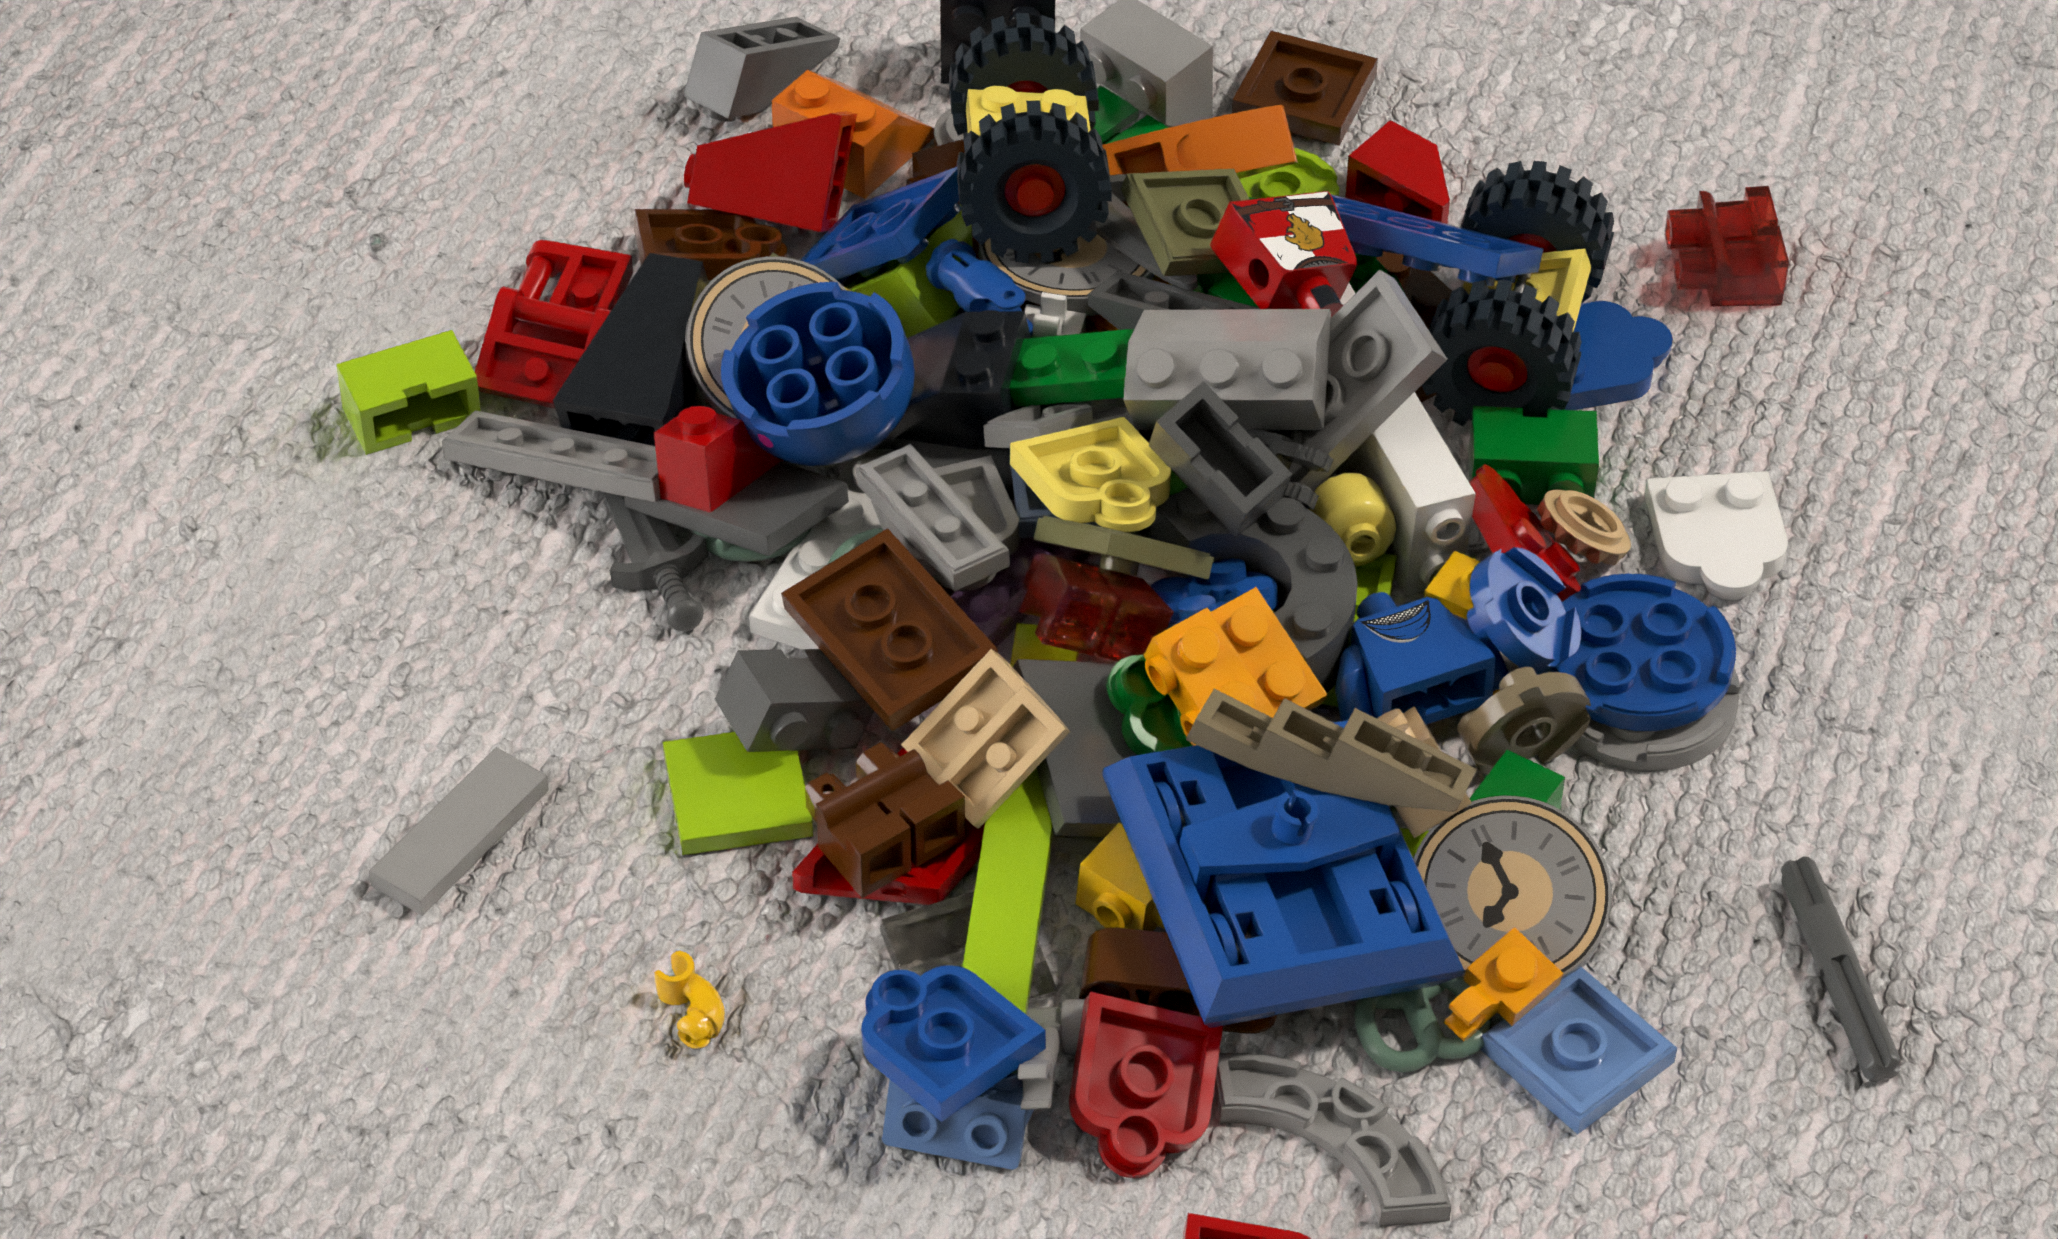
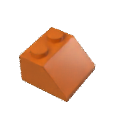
(881, 135)

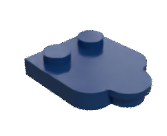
(1616, 355)
(945, 1035)

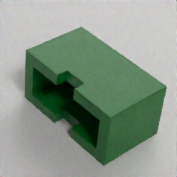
(1536, 451)

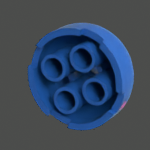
(820, 374)

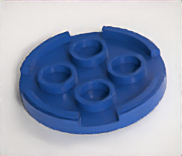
(1648, 652)

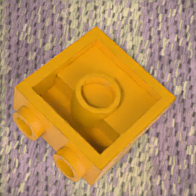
(1235, 651)

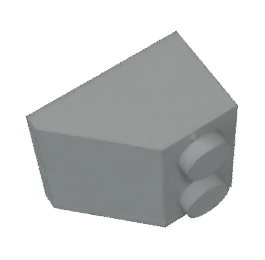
(1151, 62)

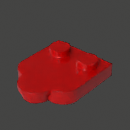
(1510, 523)
(1142, 1081)

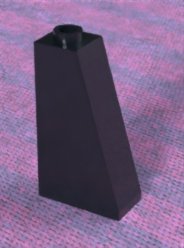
(636, 364)

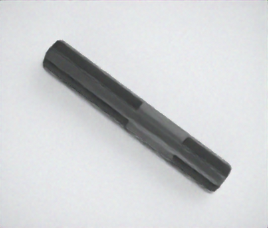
(1840, 969)

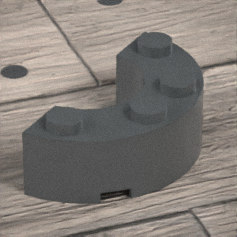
(1294, 549)

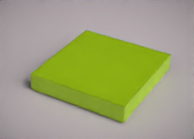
(734, 795)

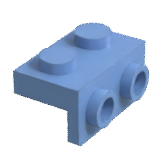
(981, 1132)

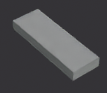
(933, 517)
(458, 831)

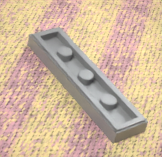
(555, 455)

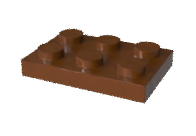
(888, 628)

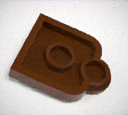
(705, 236)

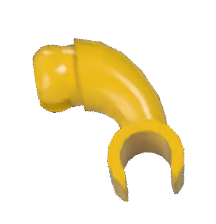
(706, 1008)

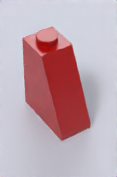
(777, 173)

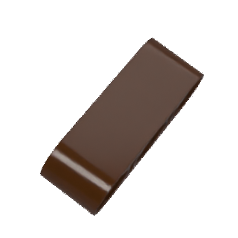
(1146, 971)

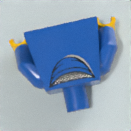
(1416, 659)

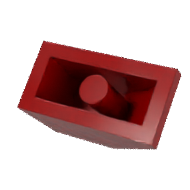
(1399, 174)
(707, 458)

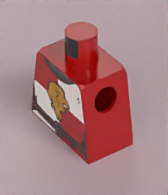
(1287, 251)

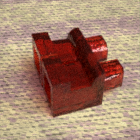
(1736, 251)
(1092, 608)

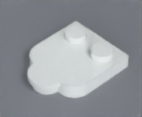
(1718, 530)

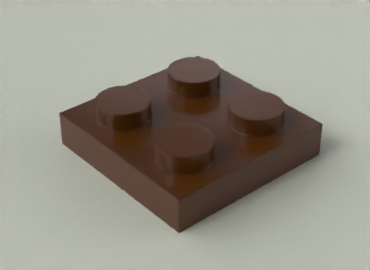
(1312, 82)

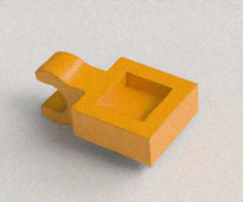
(1503, 980)

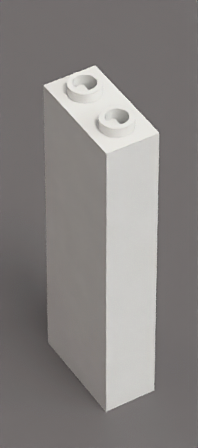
(1422, 487)

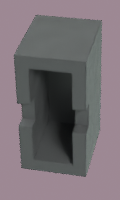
(1219, 459)
(791, 702)

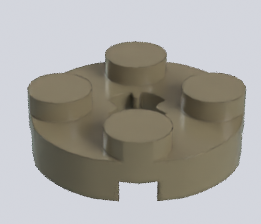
(1527, 717)

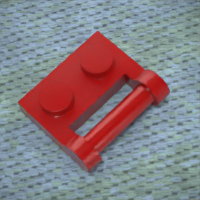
(587, 282)
(528, 366)

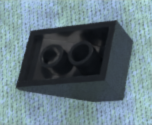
(961, 378)

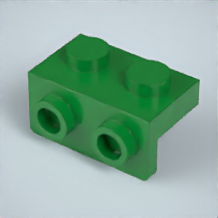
(1071, 368)

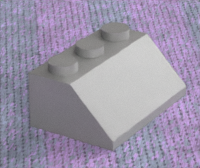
(1257, 361)

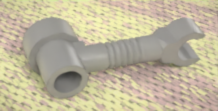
(1062, 1034)

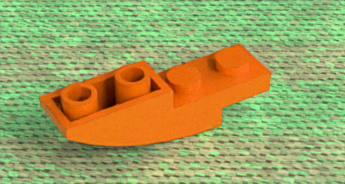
(1239, 141)

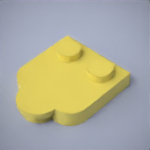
(1095, 474)

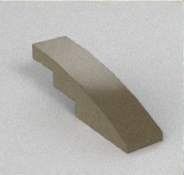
(1356, 761)

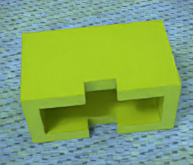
(408, 390)

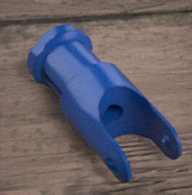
(974, 282)

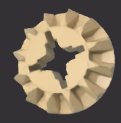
(1584, 526)

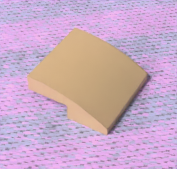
(987, 736)

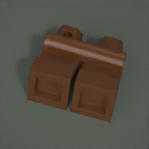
(884, 817)

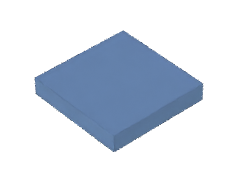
(1580, 1050)

